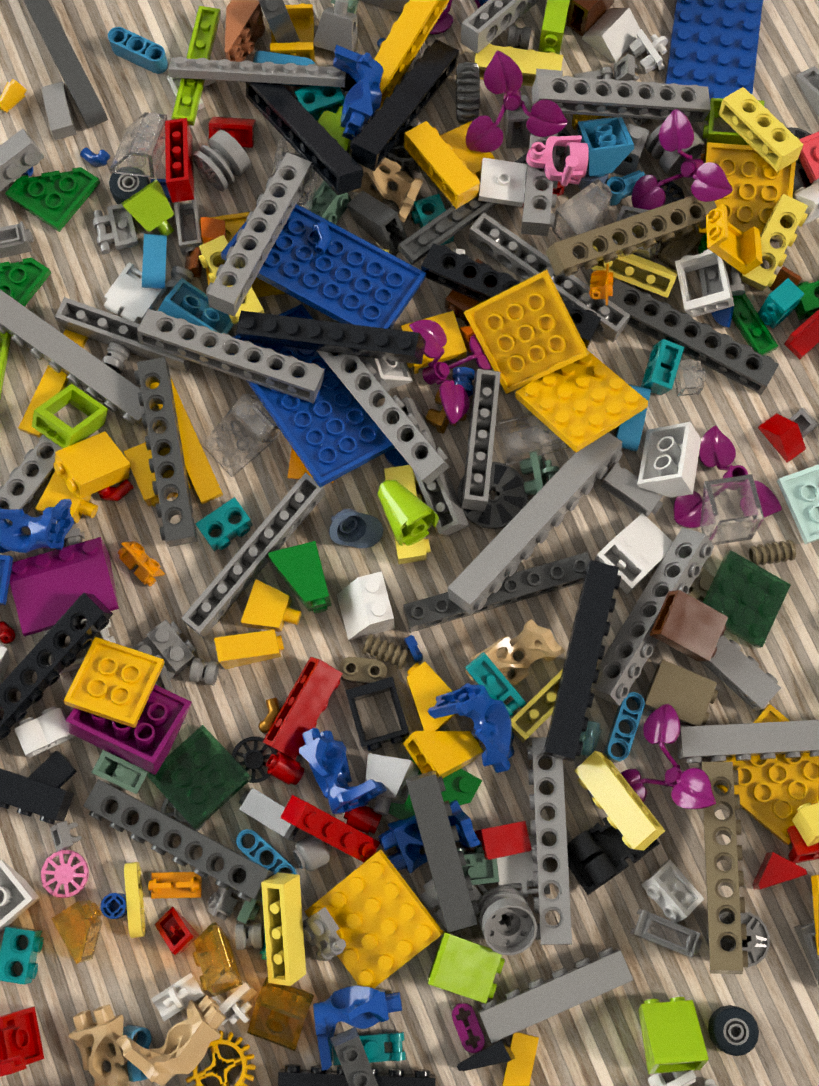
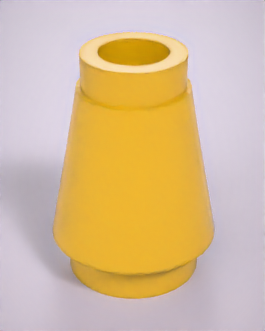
(11, 95)

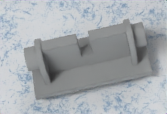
(222, 901)

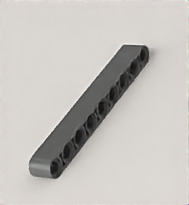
(67, 62)

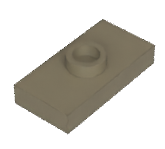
(679, 247)

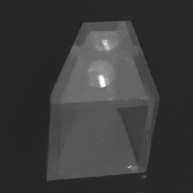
(583, 211)
(730, 509)

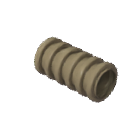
(772, 552)
(384, 650)

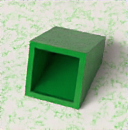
(304, 575)

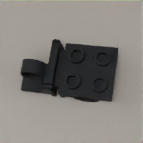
(600, 855)

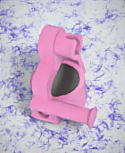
(574, 158)

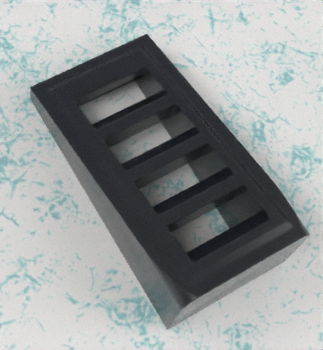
(495, 1054)

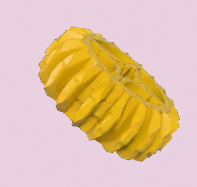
(242, 1060)

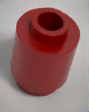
(284, 768)
(363, 819)

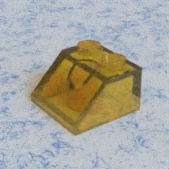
(79, 929)
(216, 961)
(280, 1014)

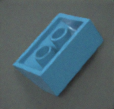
(607, 144)
(192, 305)

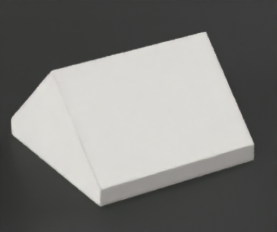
(613, 33)

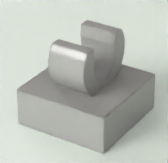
(625, 69)
(62, 836)

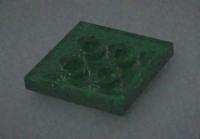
(747, 597)
(199, 777)

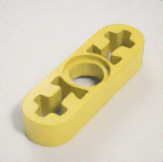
(134, 899)

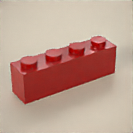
(179, 160)
(303, 707)
(329, 829)

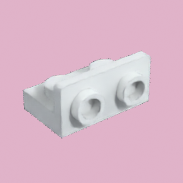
(672, 892)

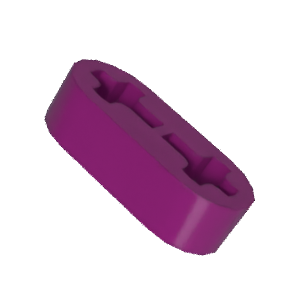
(474, 1026)

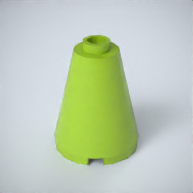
(406, 513)

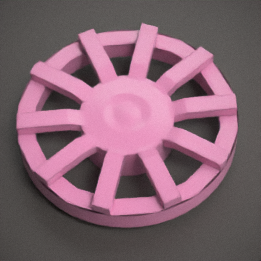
(64, 873)

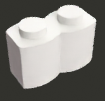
(43, 732)

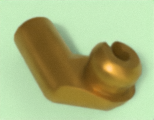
(273, 710)

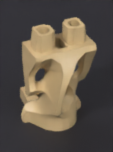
(390, 171)
(533, 642)
(102, 1037)
(183, 1046)

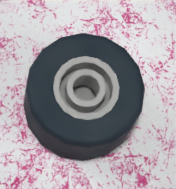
(125, 186)
(724, 1027)

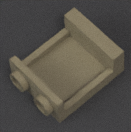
(683, 691)

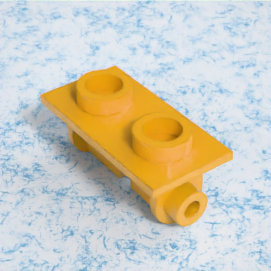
(601, 284)
(148, 568)
(175, 885)

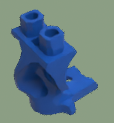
(364, 96)
(43, 528)
(490, 721)
(332, 773)
(407, 838)
(354, 1005)

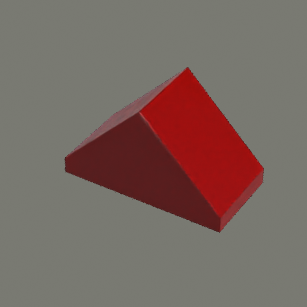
(783, 436)
(776, 870)
(176, 931)

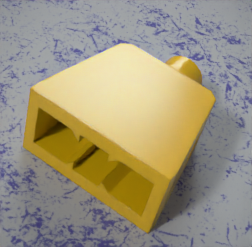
(58, 490)
(268, 609)

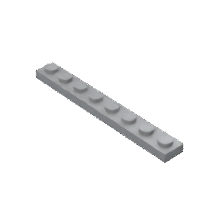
(256, 72)

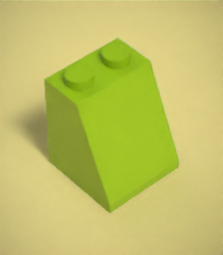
(465, 968)
(672, 1036)

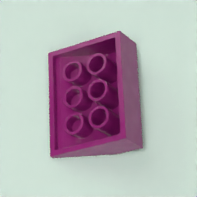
(54, 580)
(147, 742)

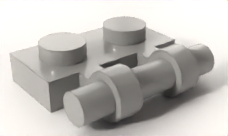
(122, 225)
(321, 930)

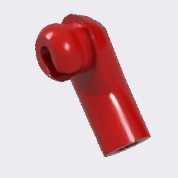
(116, 493)
(7, 634)

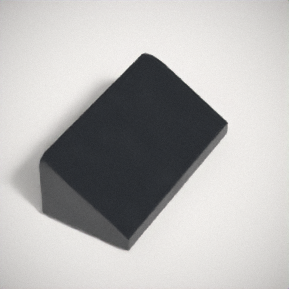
(54, 770)

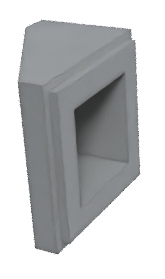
(805, 421)

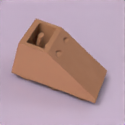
(243, 28)

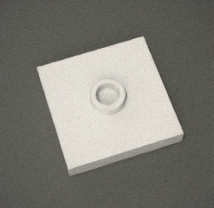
(502, 182)

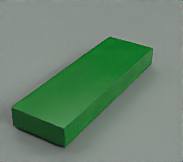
(752, 326)

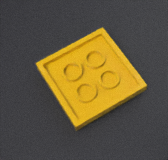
(114, 682)

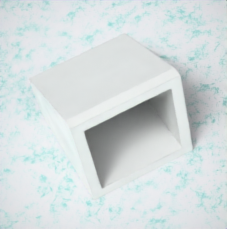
(366, 607)

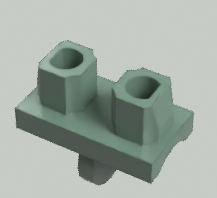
(535, 465)

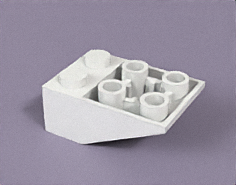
(635, 551)

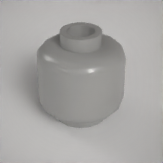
(312, 853)

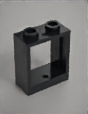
(370, 690)

